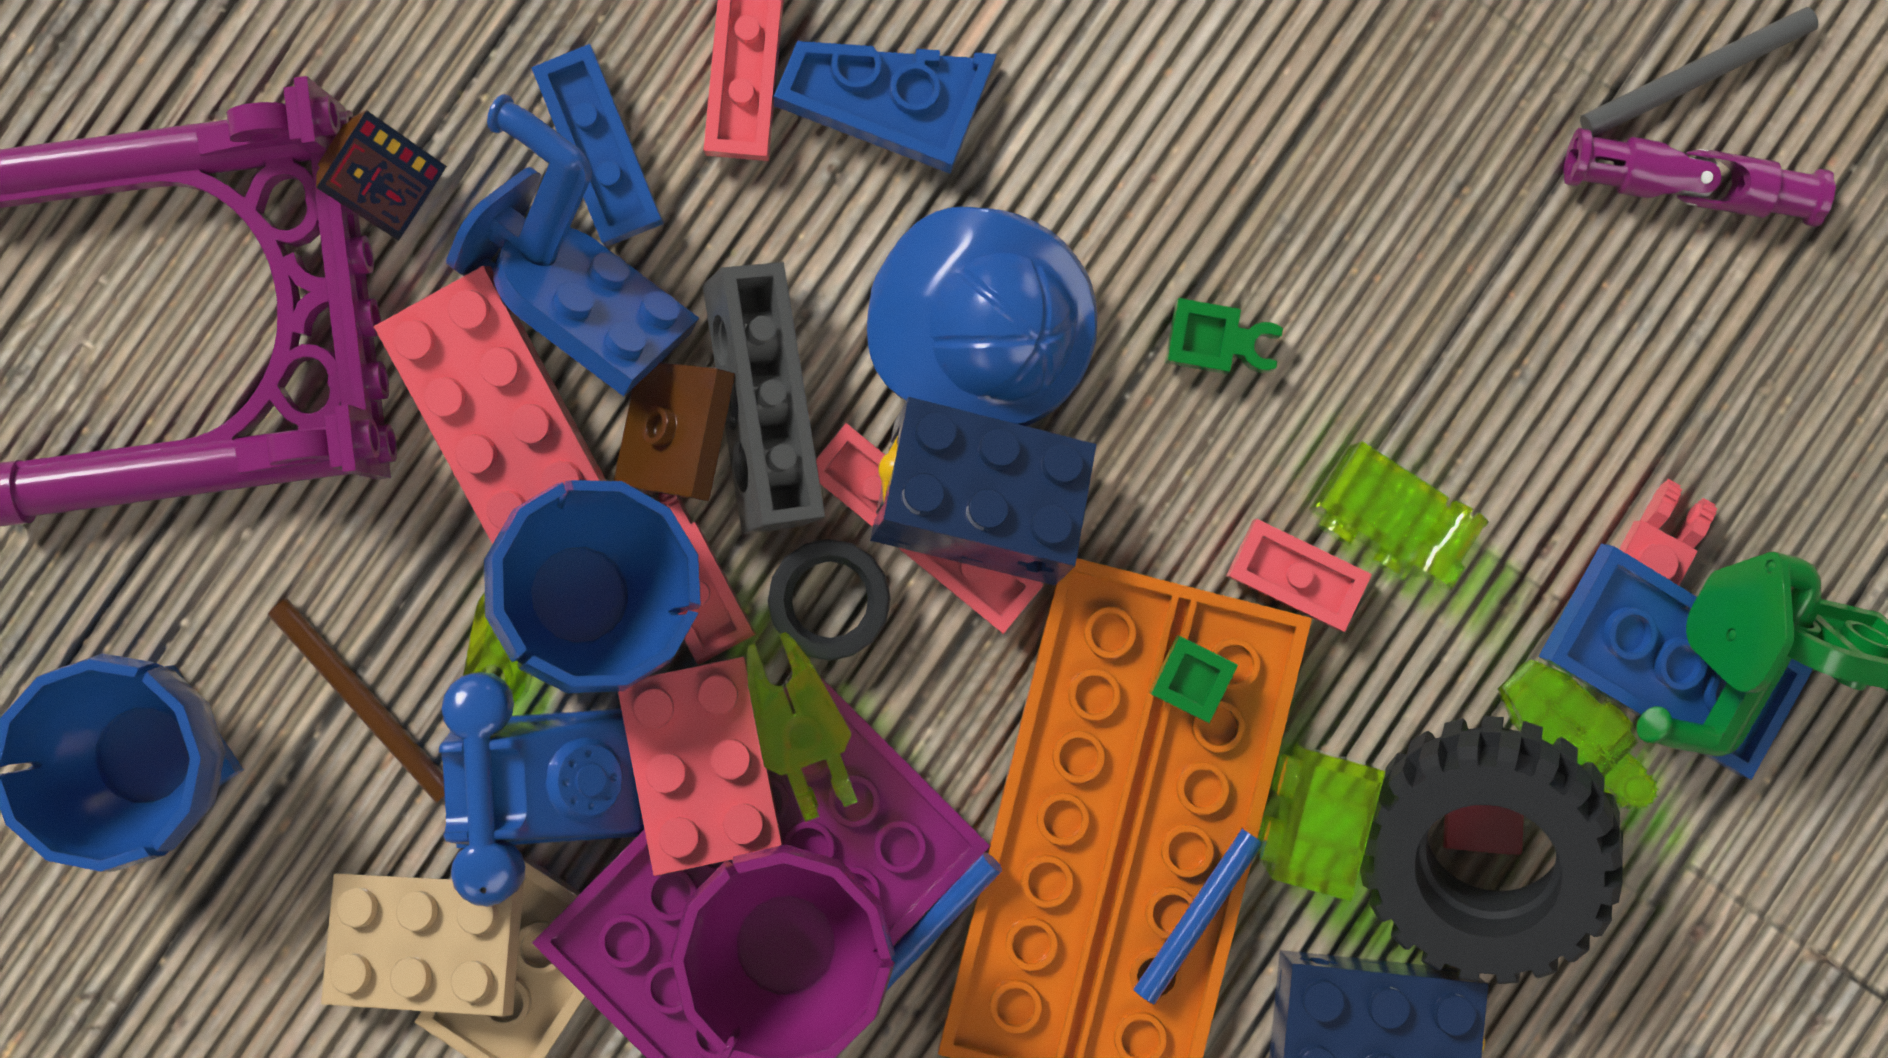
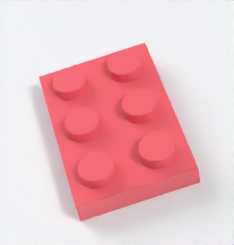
(699, 766)

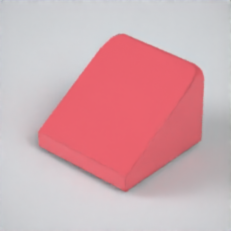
(1484, 830)

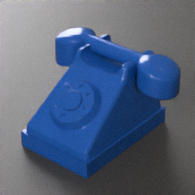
(527, 783)

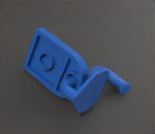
(560, 276)

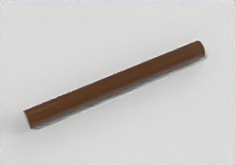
(359, 698)

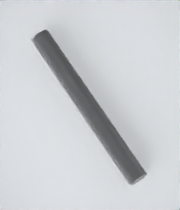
(1700, 71)

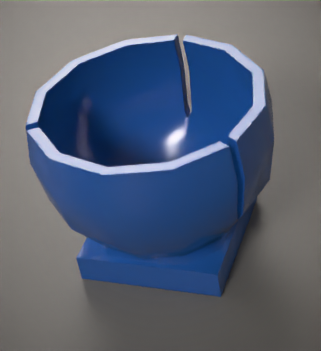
(591, 586)
(116, 759)

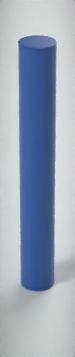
(943, 914)
(1198, 916)

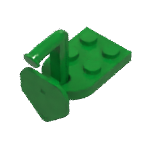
(1748, 631)

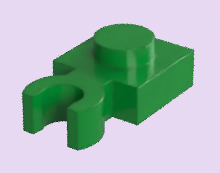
(1209, 337)

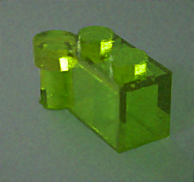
(1396, 517)

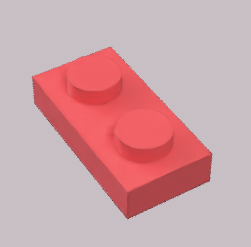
(1299, 575)

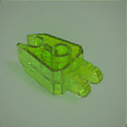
(1598, 730)
(800, 738)

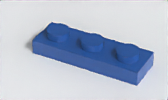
(590, 120)

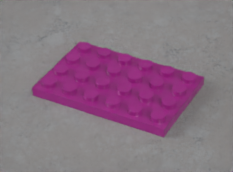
(625, 922)

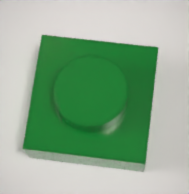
(1193, 679)

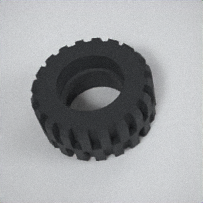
(1478, 926)

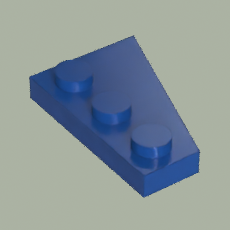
(889, 99)

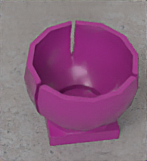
(782, 955)

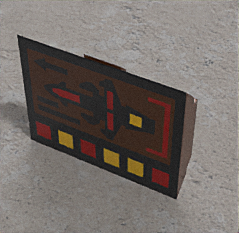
(377, 173)

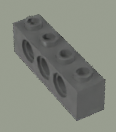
(768, 405)

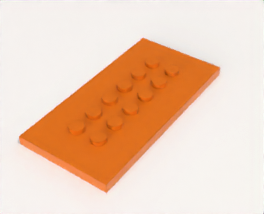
(1119, 823)

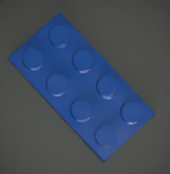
(1632, 646)

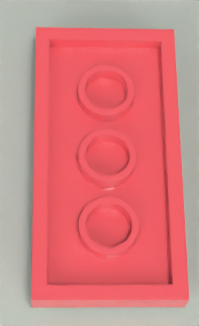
(486, 397)

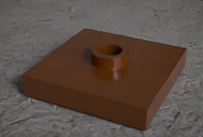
(675, 430)

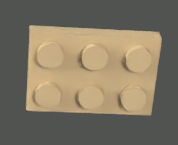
(419, 947)
(542, 995)

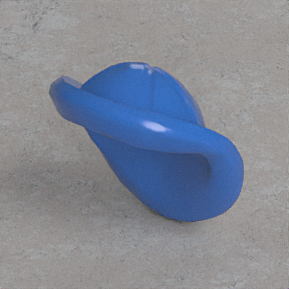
(982, 315)

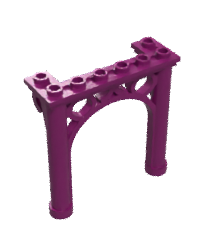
(337, 439)

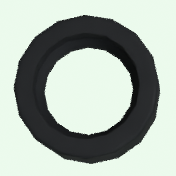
(819, 552)

